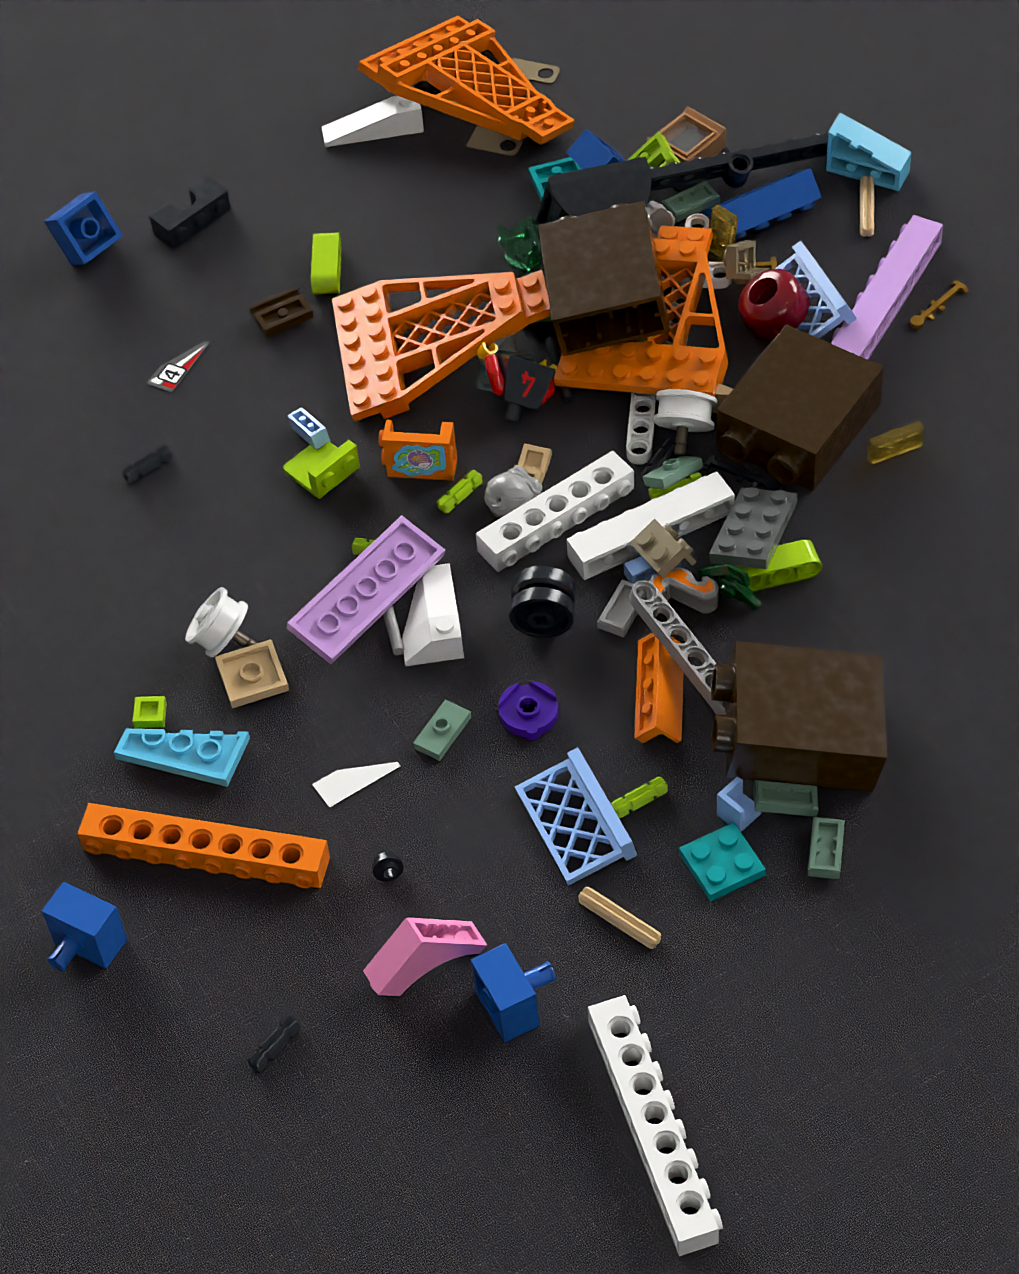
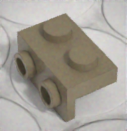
(741, 262)
(660, 548)

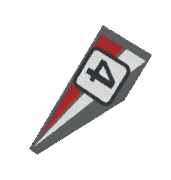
(172, 372)

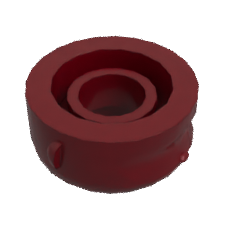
(772, 302)

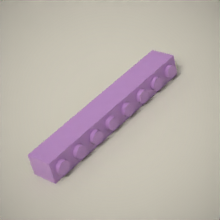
(889, 286)

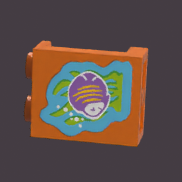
(419, 454)

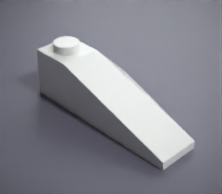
(433, 620)

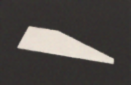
(348, 781)

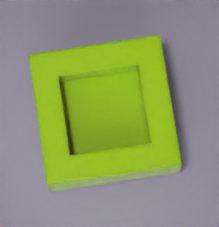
(149, 712)

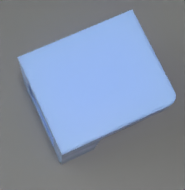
(736, 806)

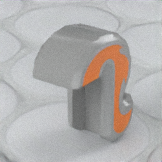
(683, 587)

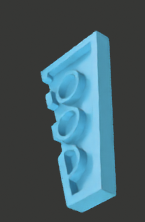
(196, 756)

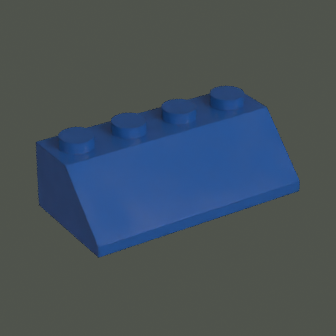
(772, 201)

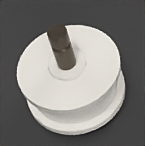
(684, 412)
(218, 623)

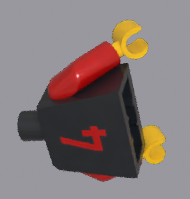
(517, 381)

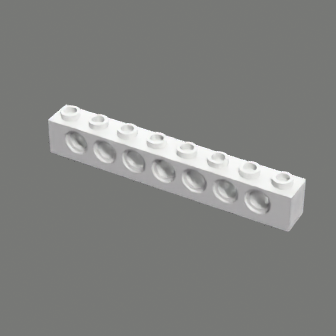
(687, 1231)

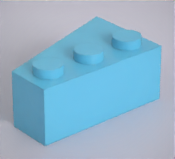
(862, 152)

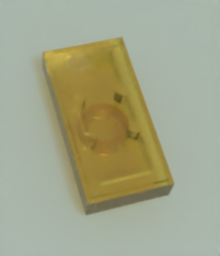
(724, 230)
(895, 442)

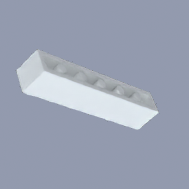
(683, 509)

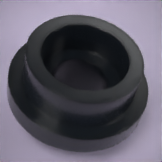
(387, 866)

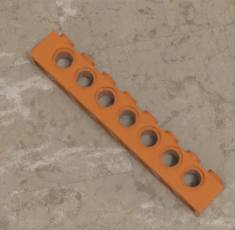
(192, 834)

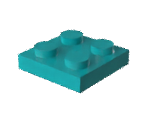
(722, 861)

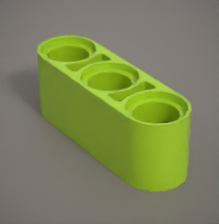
(326, 263)
(789, 564)

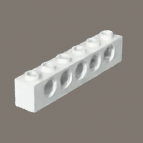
(555, 511)

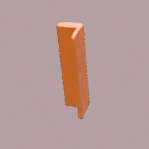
(658, 692)

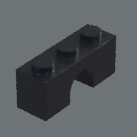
(178, 225)

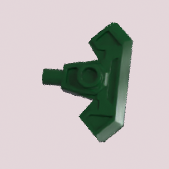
(732, 583)

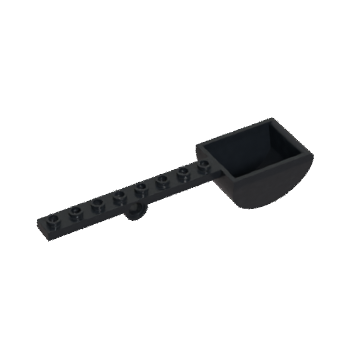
(633, 179)

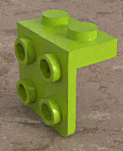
(323, 467)

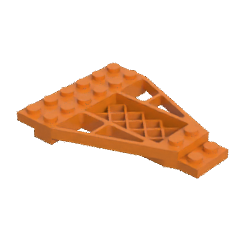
(453, 63)
(371, 332)
(658, 366)

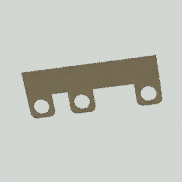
(490, 140)

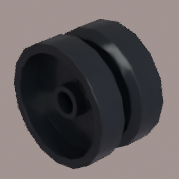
(542, 602)

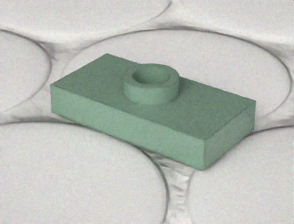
(691, 201)
(672, 471)
(442, 730)
(785, 798)
(826, 848)

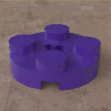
(528, 724)

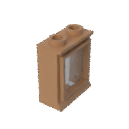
(694, 136)

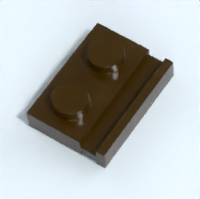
(281, 312)

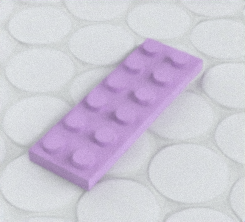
(365, 589)

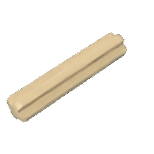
(866, 206)
(619, 917)

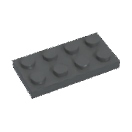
(753, 528)

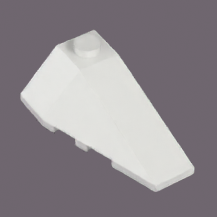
(382, 120)

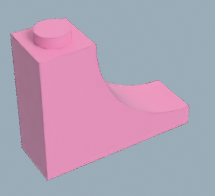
(418, 948)

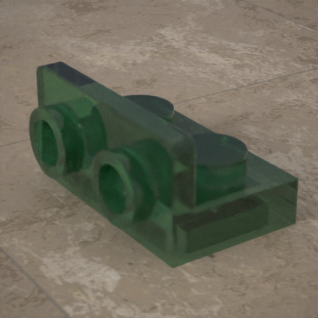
(521, 244)

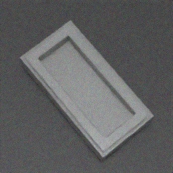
(619, 612)

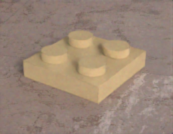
(251, 673)

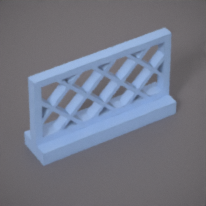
(824, 289)
(601, 812)

